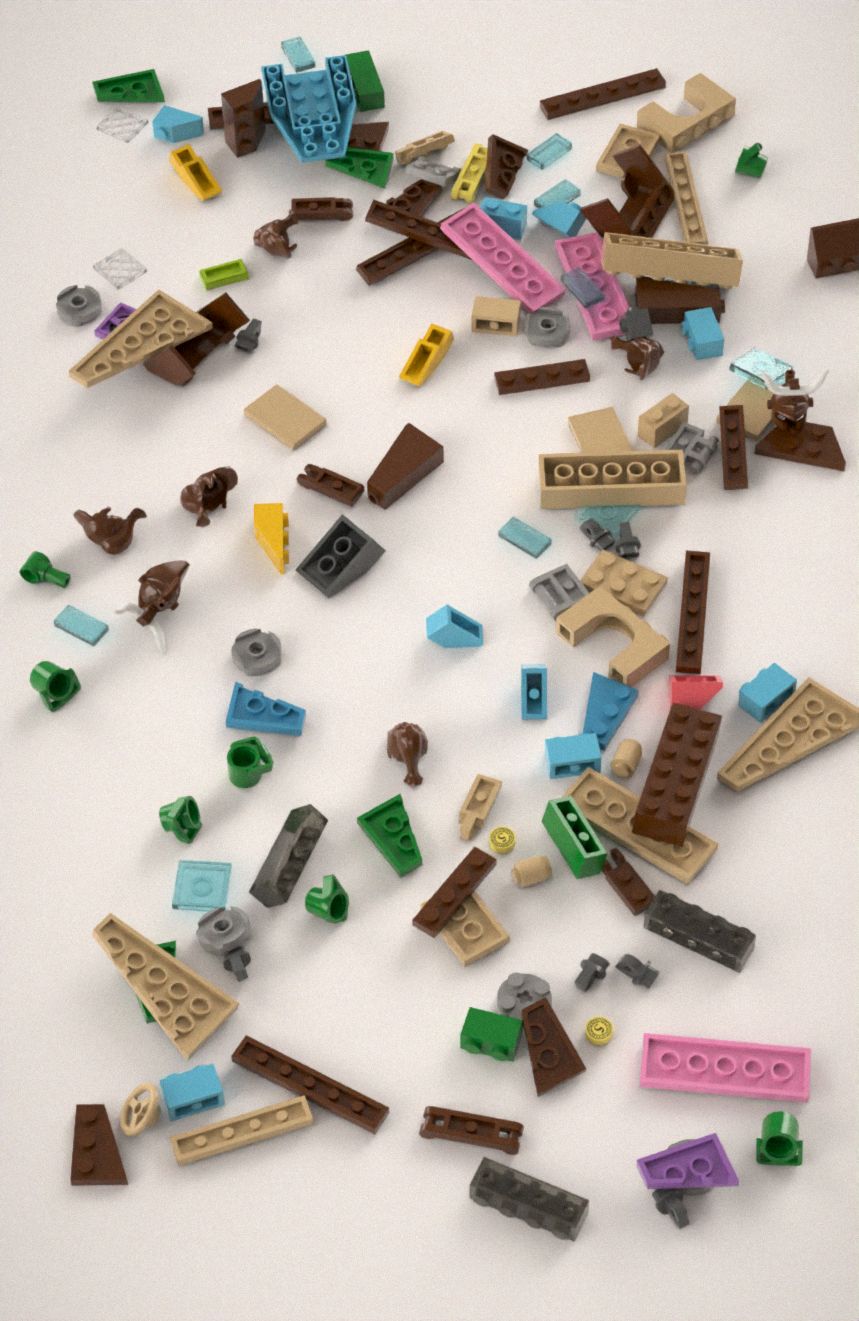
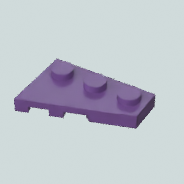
(689, 1166)

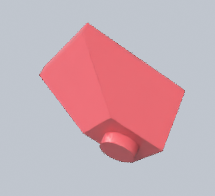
(693, 689)

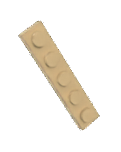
(241, 1130)

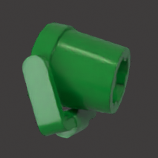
(751, 161)
(180, 816)
(328, 902)

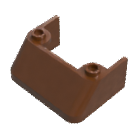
(647, 199)
(178, 362)

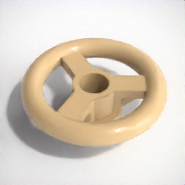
(144, 1112)

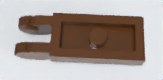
(322, 208)
(331, 484)
(627, 883)

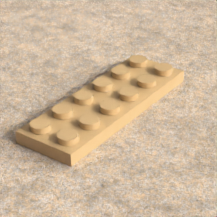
(612, 812)

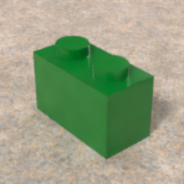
(491, 1034)

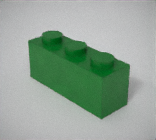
(365, 81)
(574, 837)

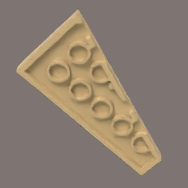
(146, 332)
(798, 728)
(174, 994)

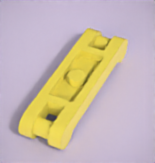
(471, 174)

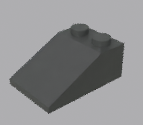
(340, 557)

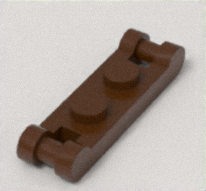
(471, 1129)

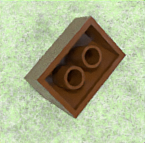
(244, 117)
(834, 248)

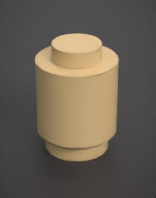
(626, 758)
(531, 871)

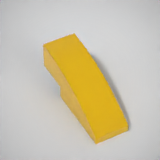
(194, 172)
(427, 355)

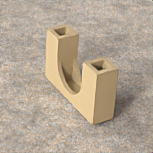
(677, 131)
(602, 611)

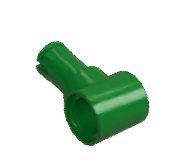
(40, 568)

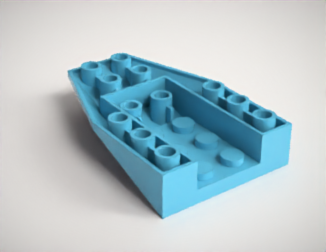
(312, 108)

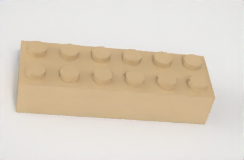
(671, 260)
(611, 479)

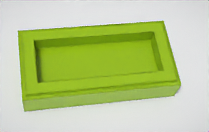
(223, 274)

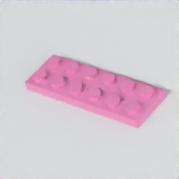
(585, 252)
(502, 258)
(725, 1067)

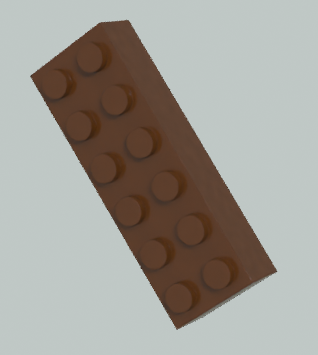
(677, 774)

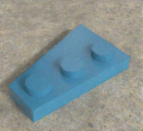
(607, 708)
(259, 713)

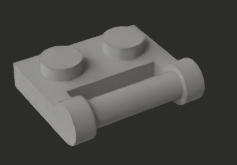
(433, 171)
(565, 585)

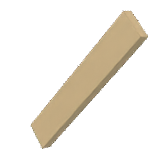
(685, 198)

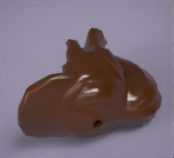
(274, 236)
(642, 354)
(208, 493)
(109, 531)
(407, 745)

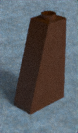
(670, 300)
(404, 466)

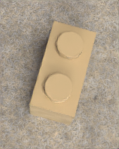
(495, 316)
(662, 420)

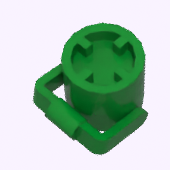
(54, 683)
(245, 762)
(779, 1141)

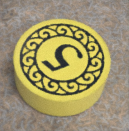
(502, 840)
(599, 1031)

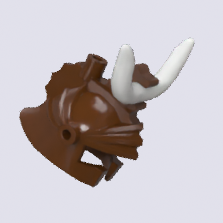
(790, 398)
(157, 592)

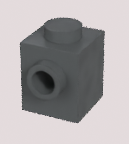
(636, 323)

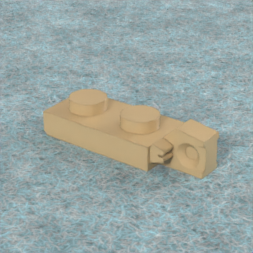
(423, 146)
(478, 805)

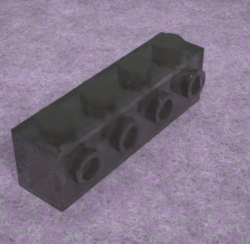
(288, 856)
(699, 931)
(528, 1199)

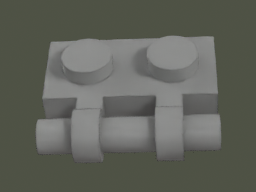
(688, 439)

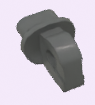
(248, 338)
(598, 537)
(627, 545)
(236, 961)
(592, 968)
(637, 970)
(670, 1202)

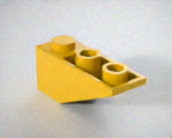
(270, 533)

